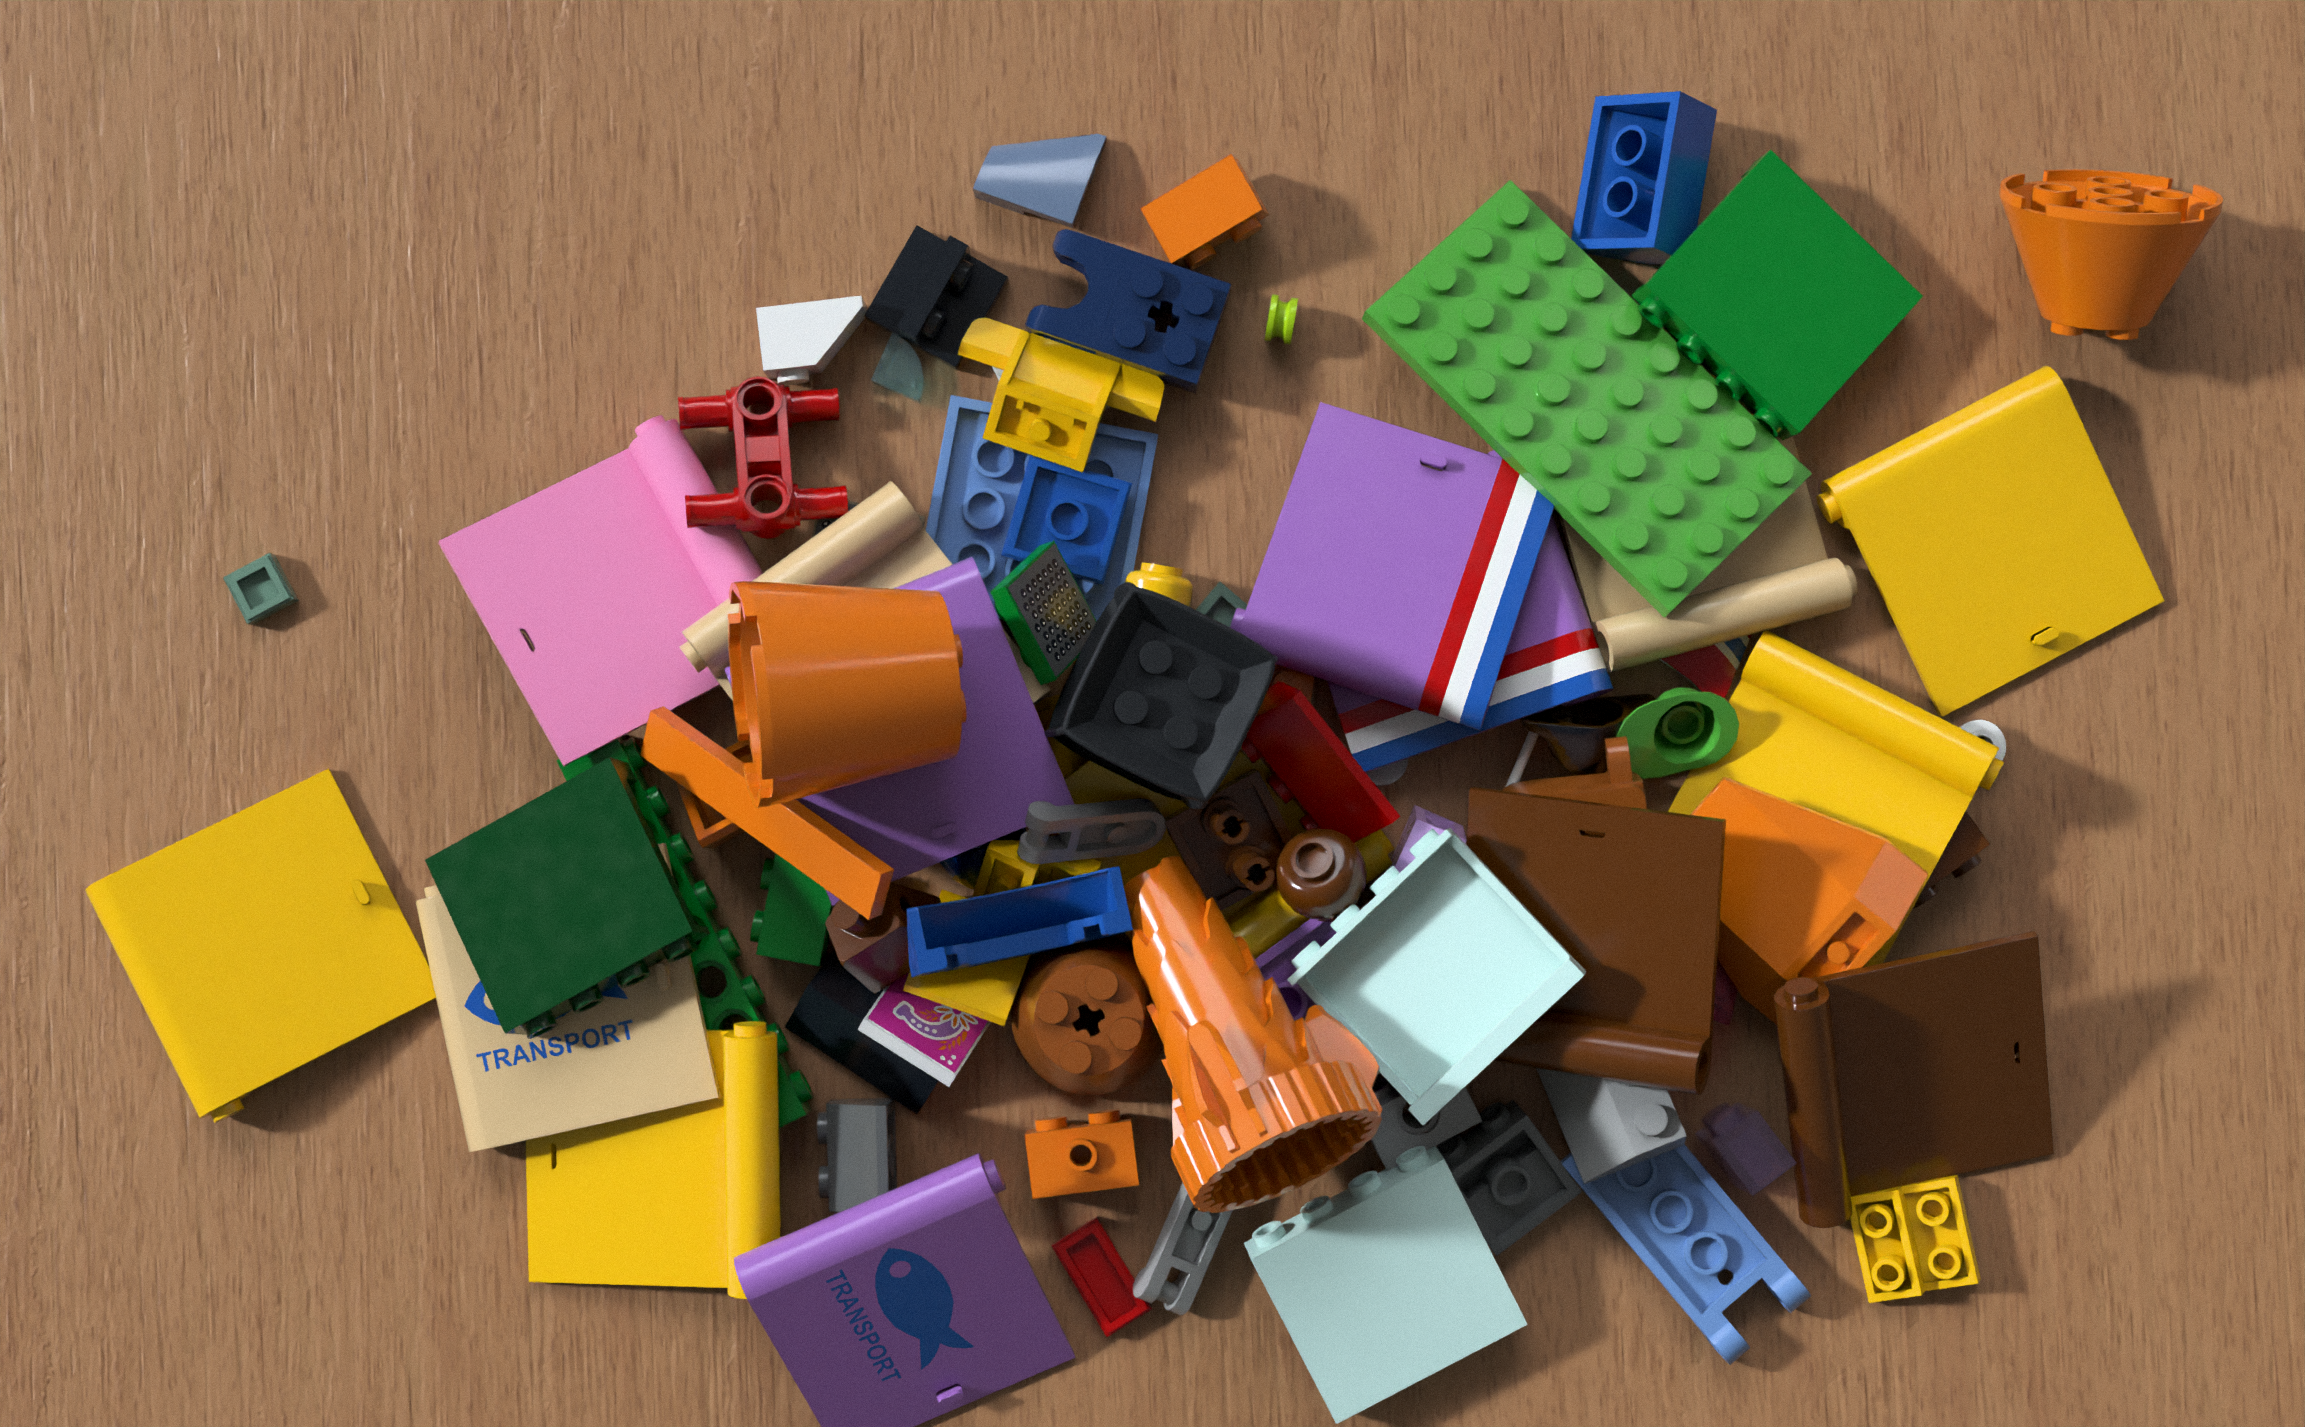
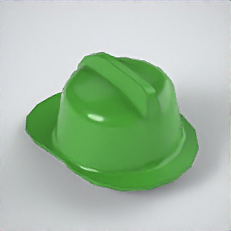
(1679, 732)

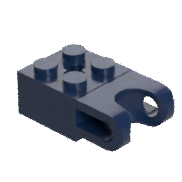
(1119, 309)

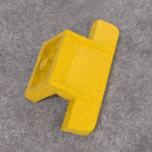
(1054, 392)

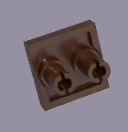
(1232, 840)

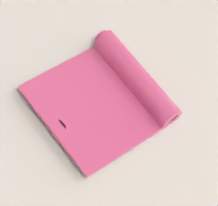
(603, 588)

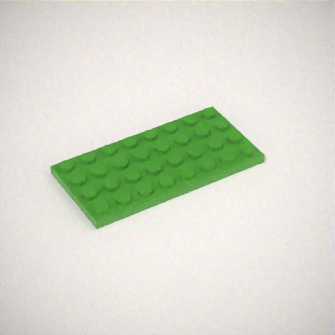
(1586, 397)

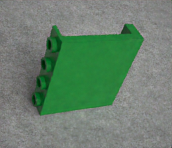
(1777, 297)

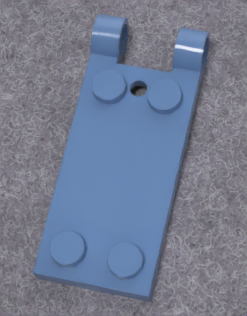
(1688, 1234)

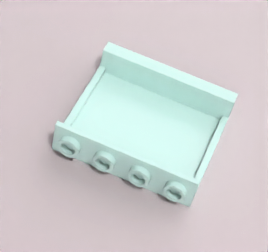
(1437, 971)
(1384, 1282)

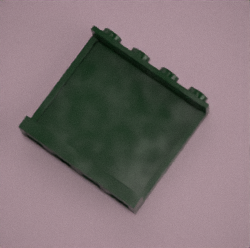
(564, 900)

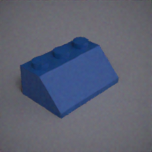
(1643, 175)

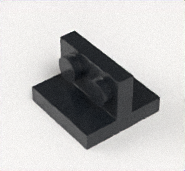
(935, 295)

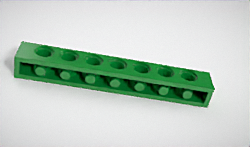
(720, 947)

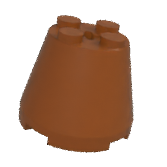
(1049, 1001)

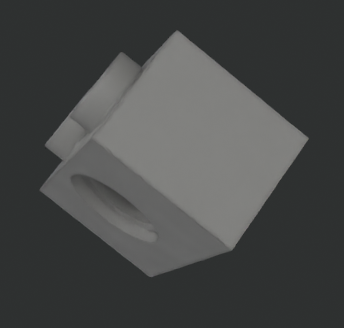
(1403, 1131)

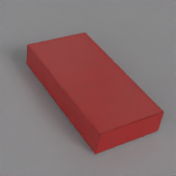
(1100, 1276)

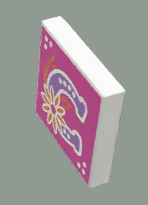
(923, 1031)

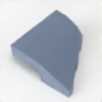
(1041, 176)

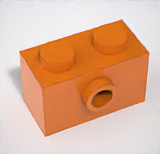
(1206, 213)
(1081, 1155)

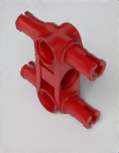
(762, 457)

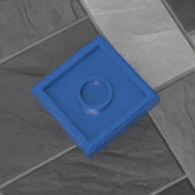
(1072, 509)

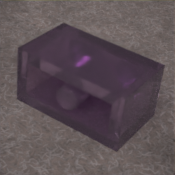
(1744, 1146)

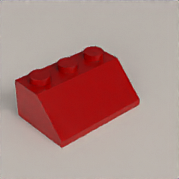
(1314, 767)

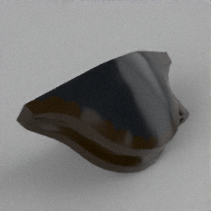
(1578, 731)

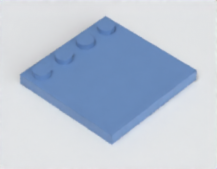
(981, 484)

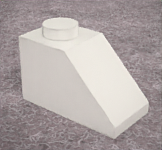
(805, 336)

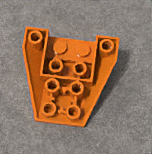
(1801, 891)

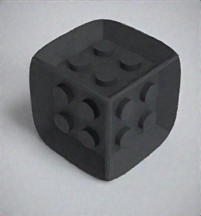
(1162, 695)

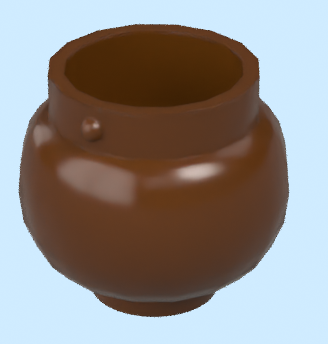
(1321, 874)

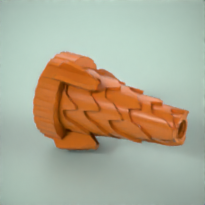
(1252, 1090)

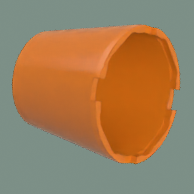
(841, 684)

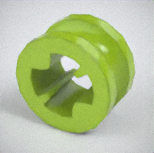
(1281, 319)

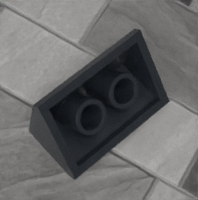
(830, 1021)

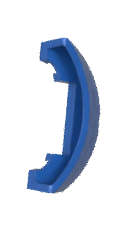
(1016, 922)

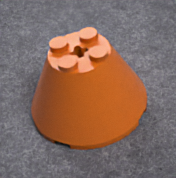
(2104, 244)

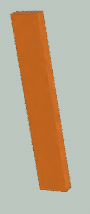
(785, 828)

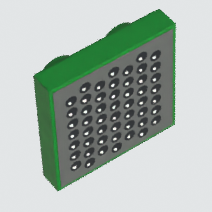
(1045, 612)

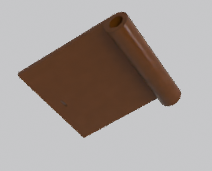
(1632, 913)
(1913, 1071)

